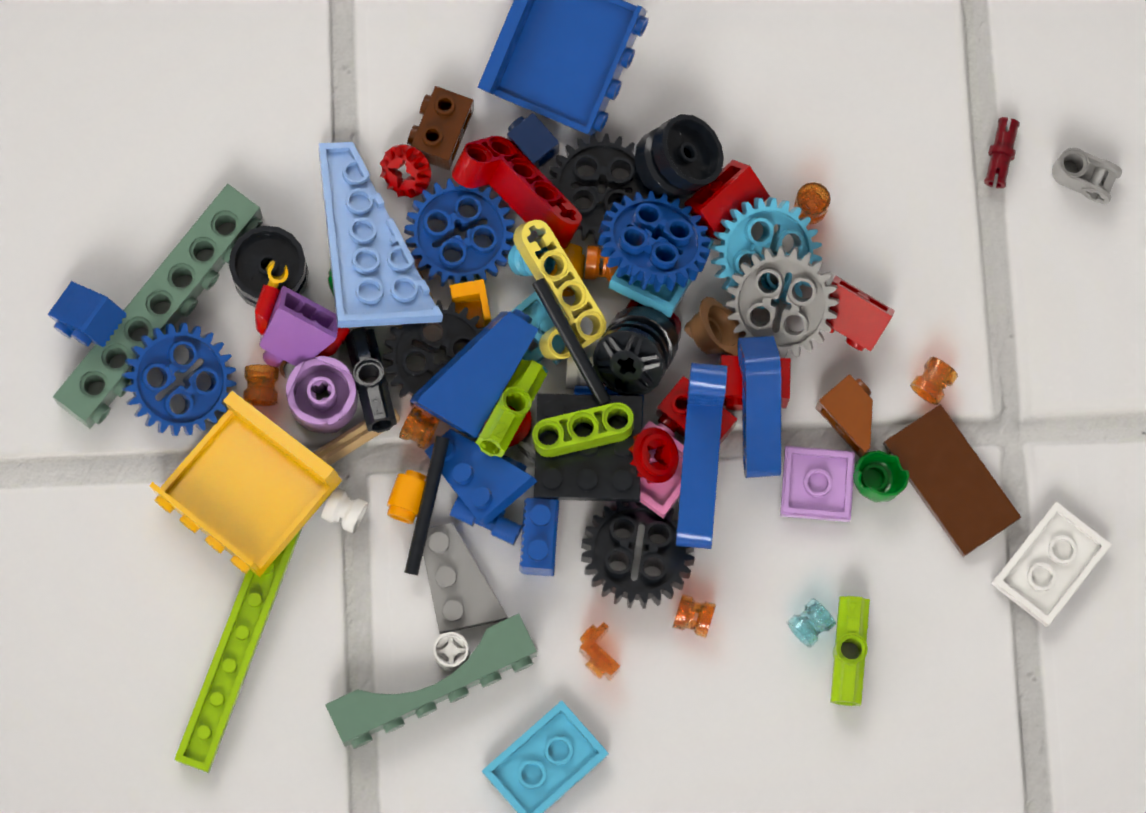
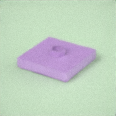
(817, 484)

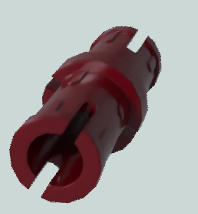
(1002, 152)

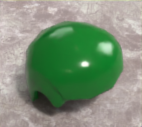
(880, 476)

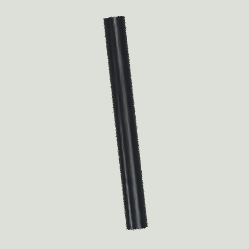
(571, 342)
(426, 505)

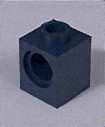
(533, 139)

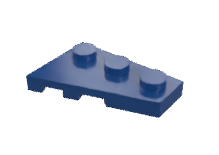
(481, 481)

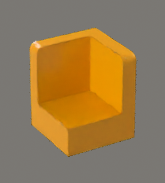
(474, 297)

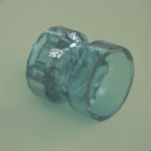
(811, 622)

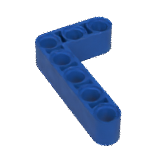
(701, 455)

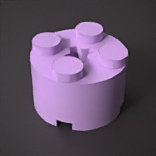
(314, 377)

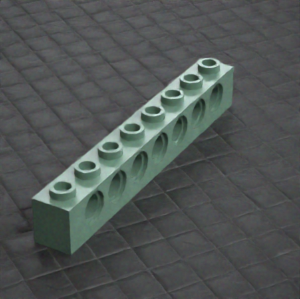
(226, 207)

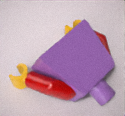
(294, 326)

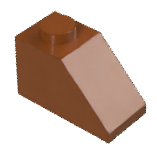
(849, 412)

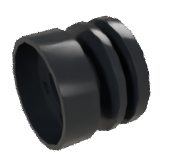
(635, 351)

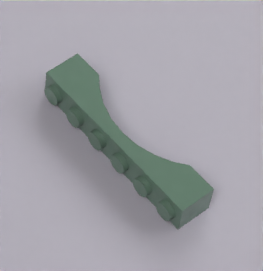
(365, 713)

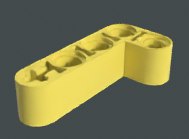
(565, 277)

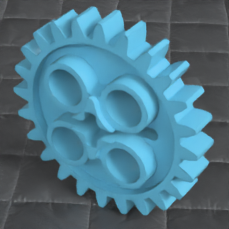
(738, 240)

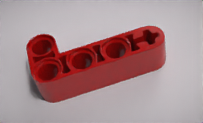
(518, 183)

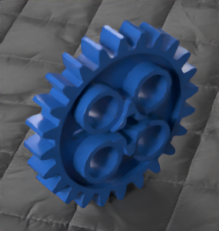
(444, 207)
(654, 241)
(198, 403)

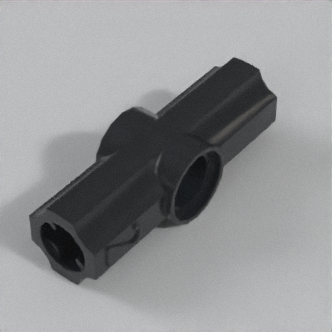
(374, 396)

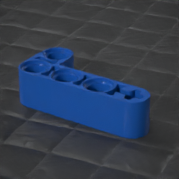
(760, 406)

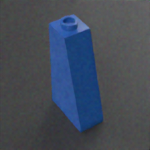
(477, 375)

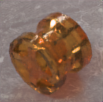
(419, 428)

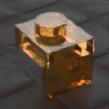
(598, 660)

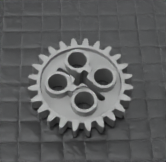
(813, 310)

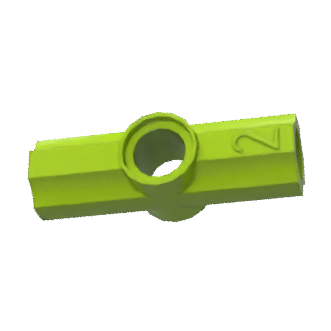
(505, 422)
(849, 673)

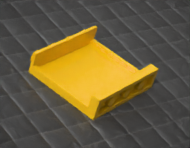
(247, 487)

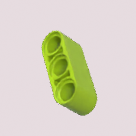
(596, 417)

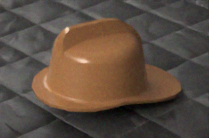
(713, 330)

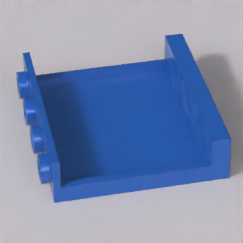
(564, 58)

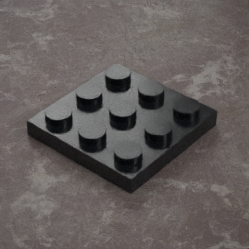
(592, 473)

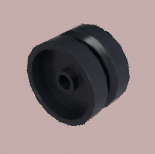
(679, 157)
(254, 253)

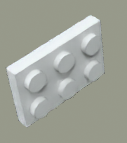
(1051, 564)

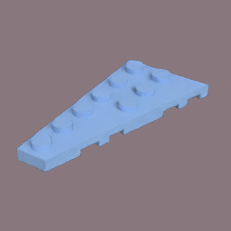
(368, 256)

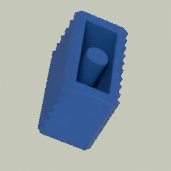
(86, 315)
(539, 536)

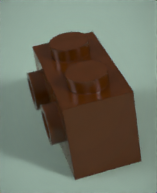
(441, 126)

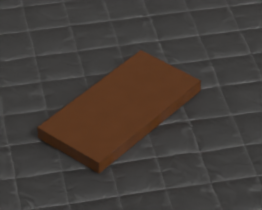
(952, 480)

